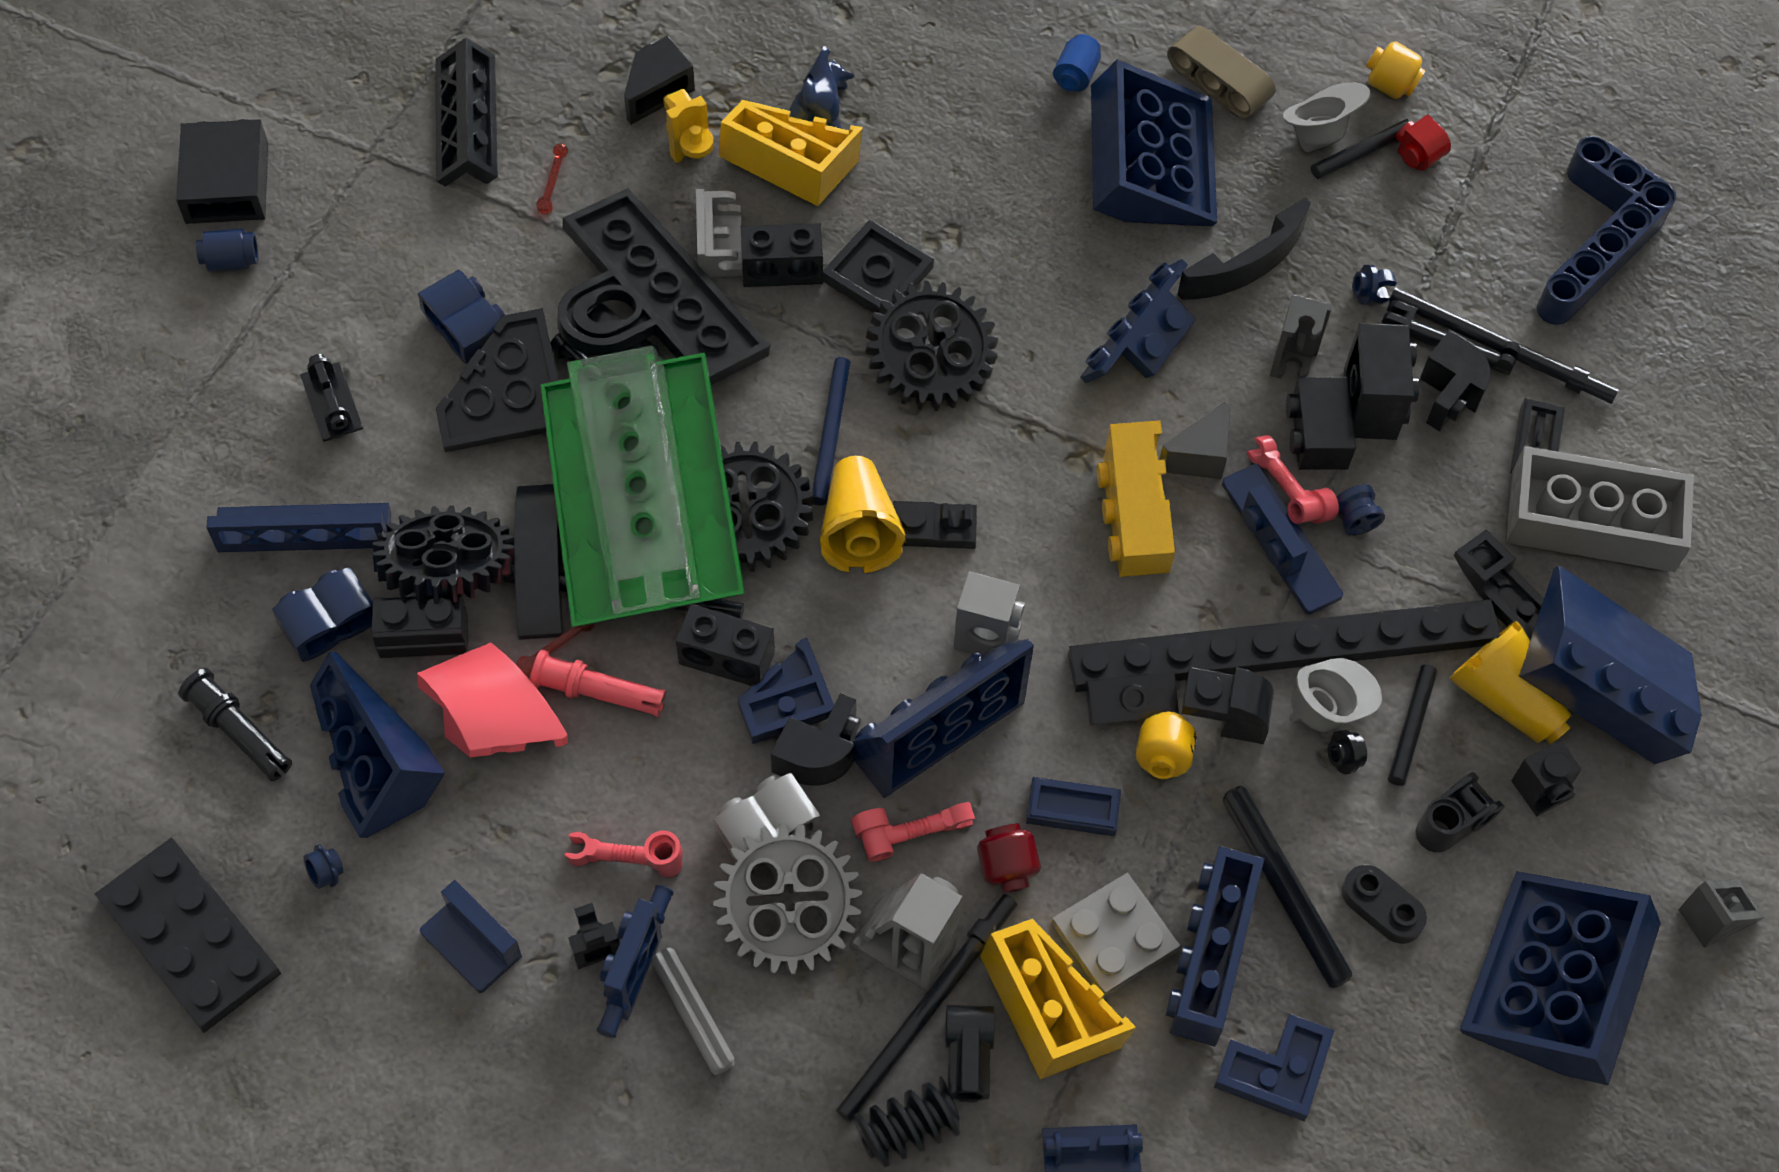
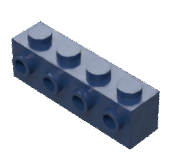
(1216, 947)

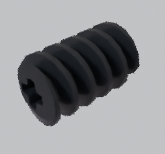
(908, 1122)

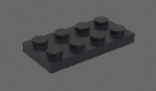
(188, 934)

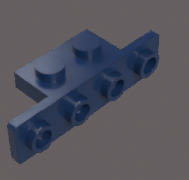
(1148, 330)
(1282, 539)

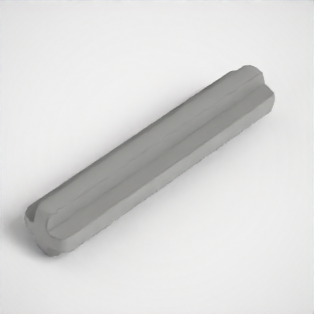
(693, 1011)

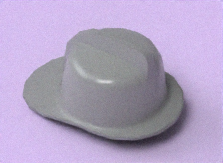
(1326, 114)
(1334, 694)

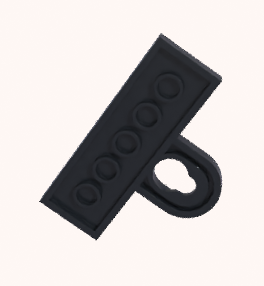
(660, 283)

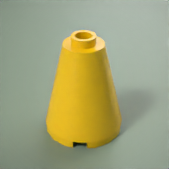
(860, 519)
(1495, 682)

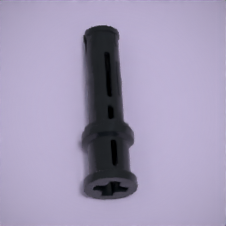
(223, 711)

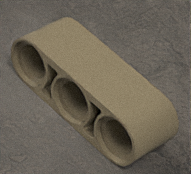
(1221, 72)

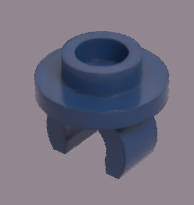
(1369, 284)

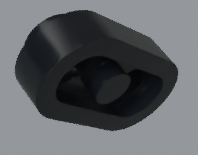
(1381, 905)

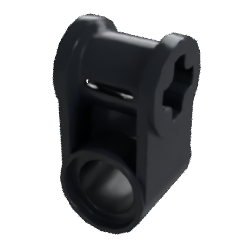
(1462, 809)

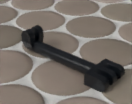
(1403, 314)

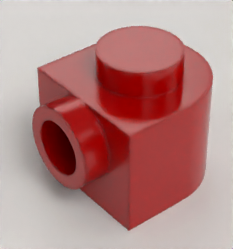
(1423, 143)

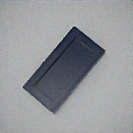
(1073, 806)

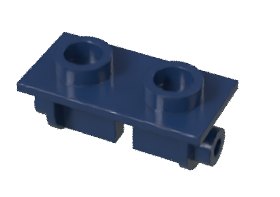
(1092, 1149)

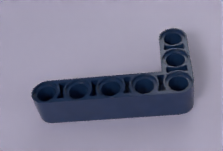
(1640, 210)

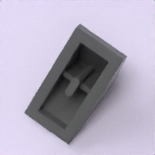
(1201, 447)
(1719, 910)

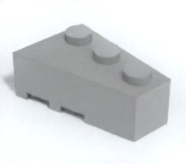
(913, 929)

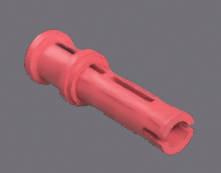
(578, 680)

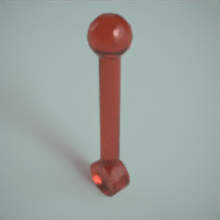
(544, 204)
(526, 663)

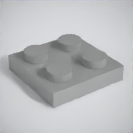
(1115, 934)

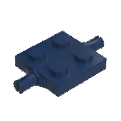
(627, 970)

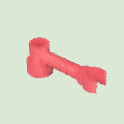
(1305, 505)
(879, 835)
(656, 848)

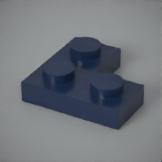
(1281, 1080)

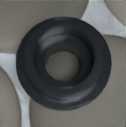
(1347, 751)

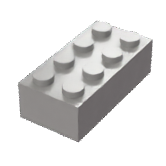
(1600, 509)

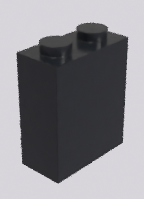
(222, 171)

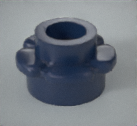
(323, 866)

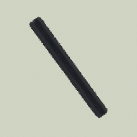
(1288, 887)

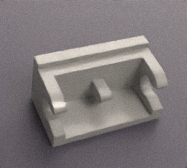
(718, 234)

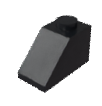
(654, 74)

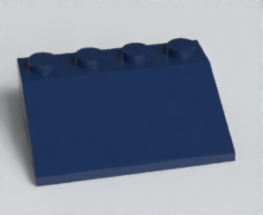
(1151, 149)
(1613, 670)
(944, 717)
(1563, 974)

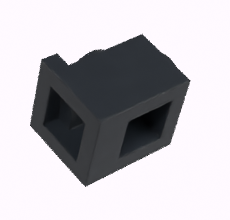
(1547, 778)

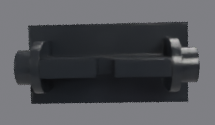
(330, 398)

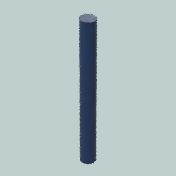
(830, 430)

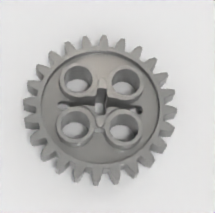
(783, 857)

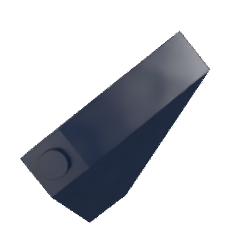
(379, 756)

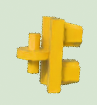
(687, 126)

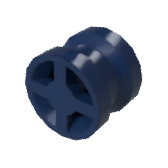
(1359, 510)

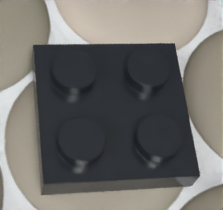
(875, 266)

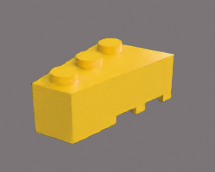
(789, 151)
(1136, 500)
(1049, 1002)

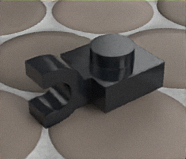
(593, 939)

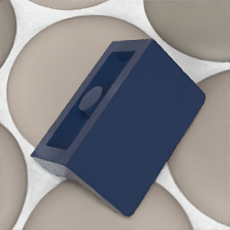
(470, 939)

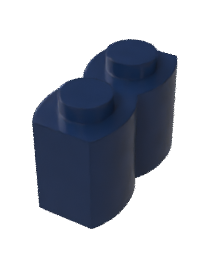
(460, 313)
(324, 614)

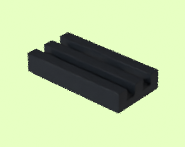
(1523, 425)

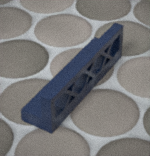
(298, 527)

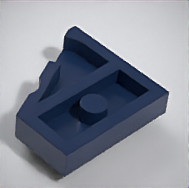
(786, 691)

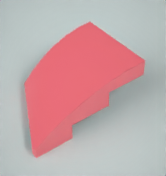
(490, 703)

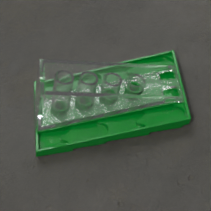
(639, 486)

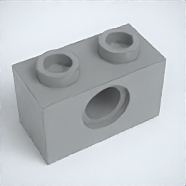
(987, 614)

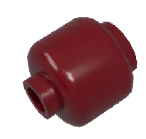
(1008, 857)

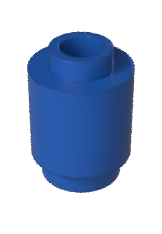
(1077, 63)

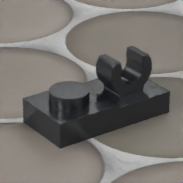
(938, 524)

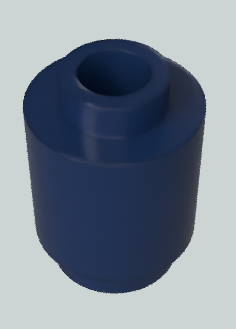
(227, 250)

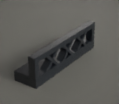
(472, 108)

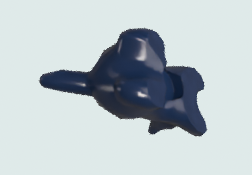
(819, 91)

